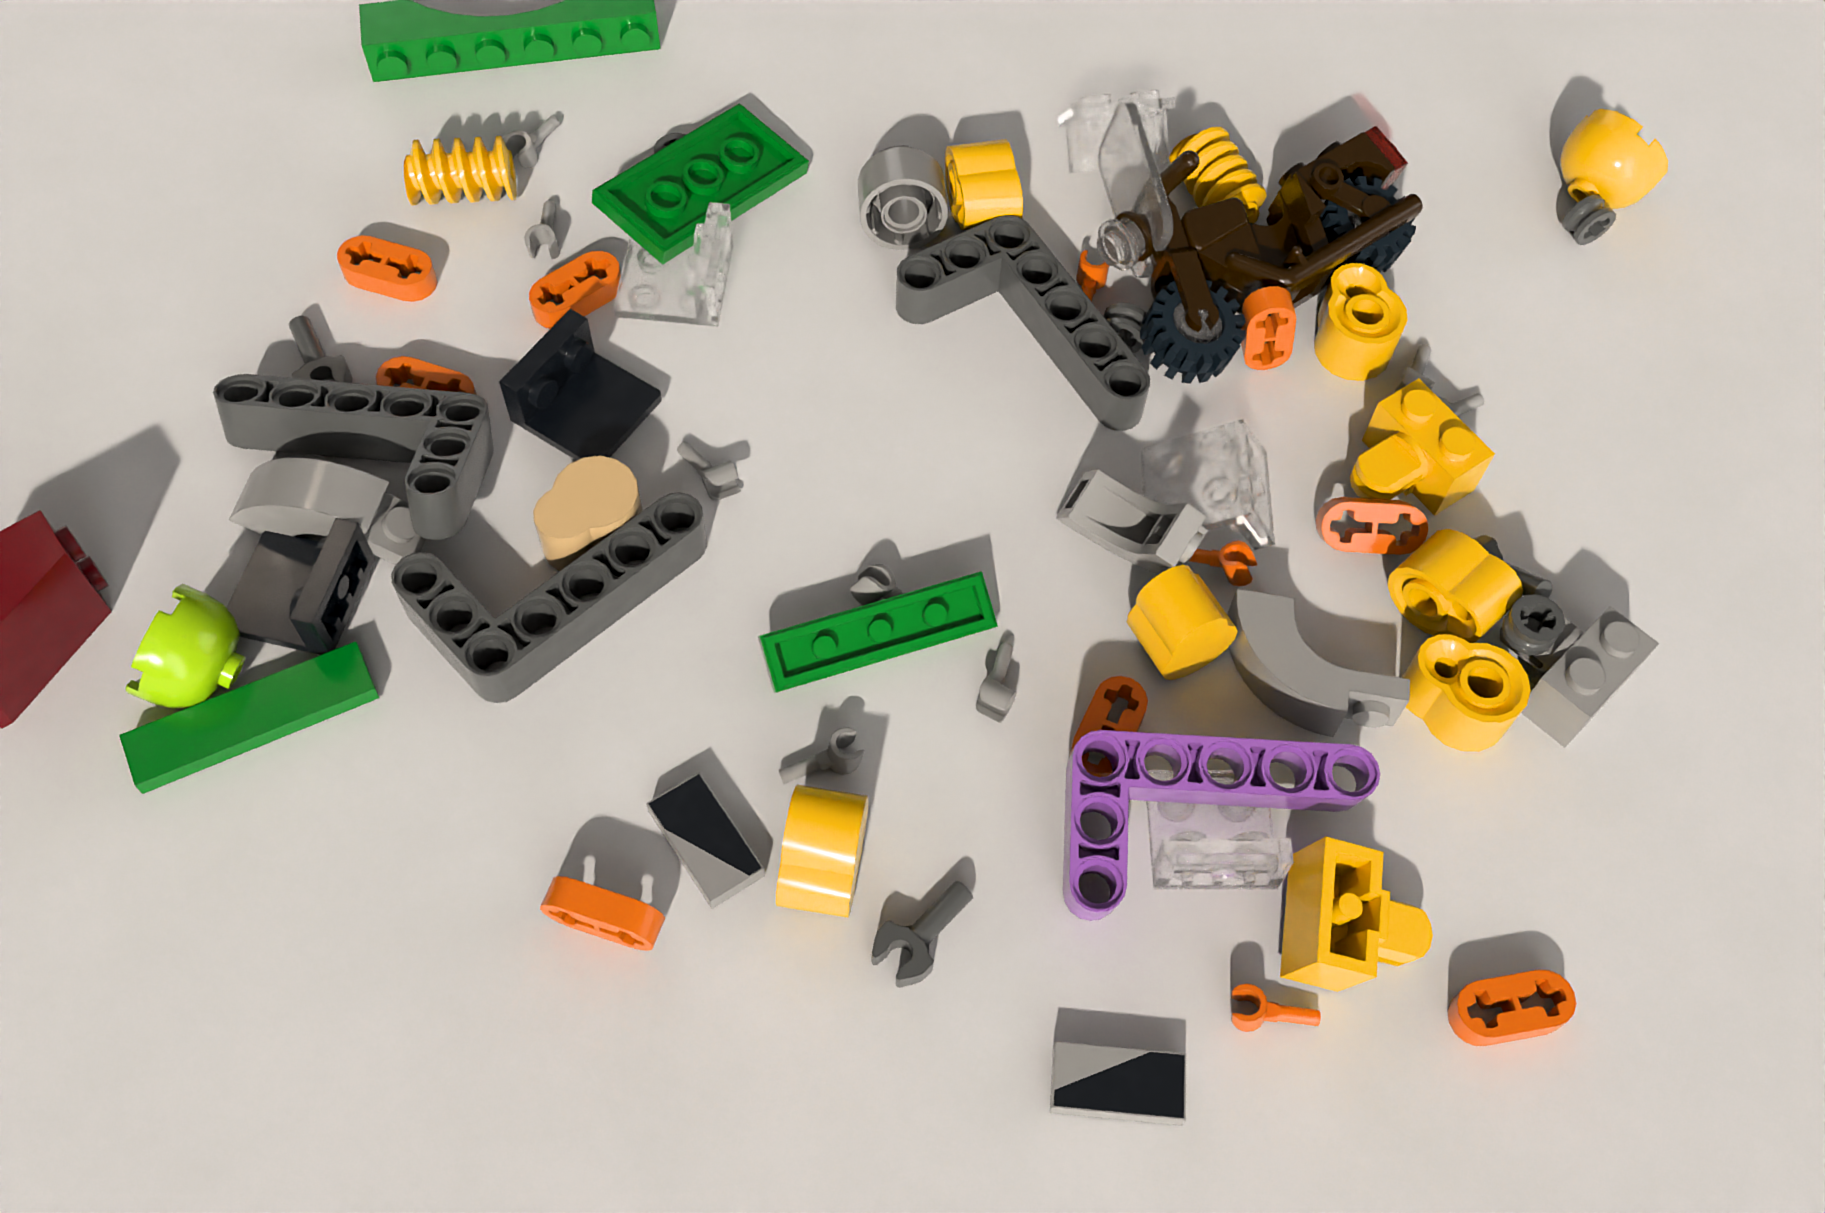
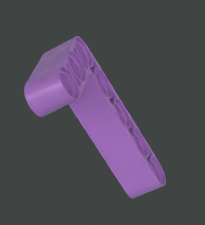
(1191, 784)

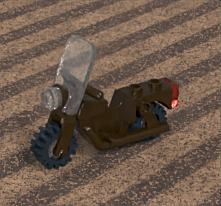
(1217, 257)

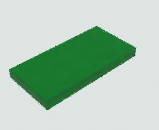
(722, 161)

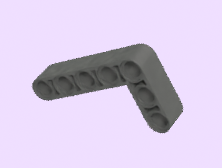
(1014, 261)
(434, 430)
(553, 603)

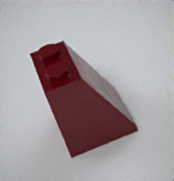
(45, 608)

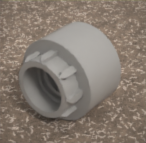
(902, 198)

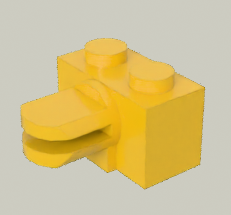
(1419, 450)
(1343, 920)

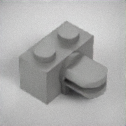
(1582, 672)

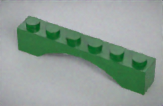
(418, 41)

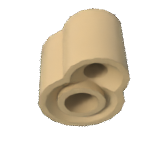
(585, 507)

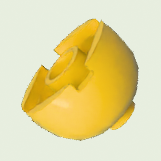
(1611, 160)

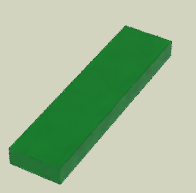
(877, 631)
(248, 717)

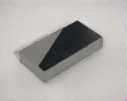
(705, 840)
(1118, 1083)

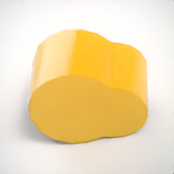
(982, 182)
(1358, 323)
(1454, 587)
(1180, 622)
(1466, 691)
(821, 850)

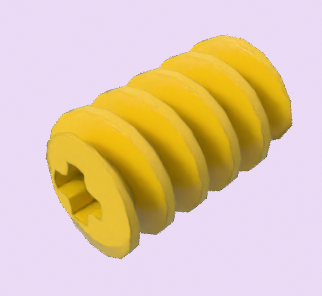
(459, 172)
(1220, 172)

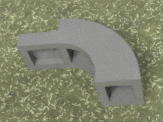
(309, 495)
(1132, 524)
(1298, 681)

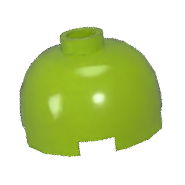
(187, 652)

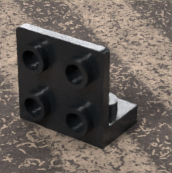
(574, 394)
(302, 588)

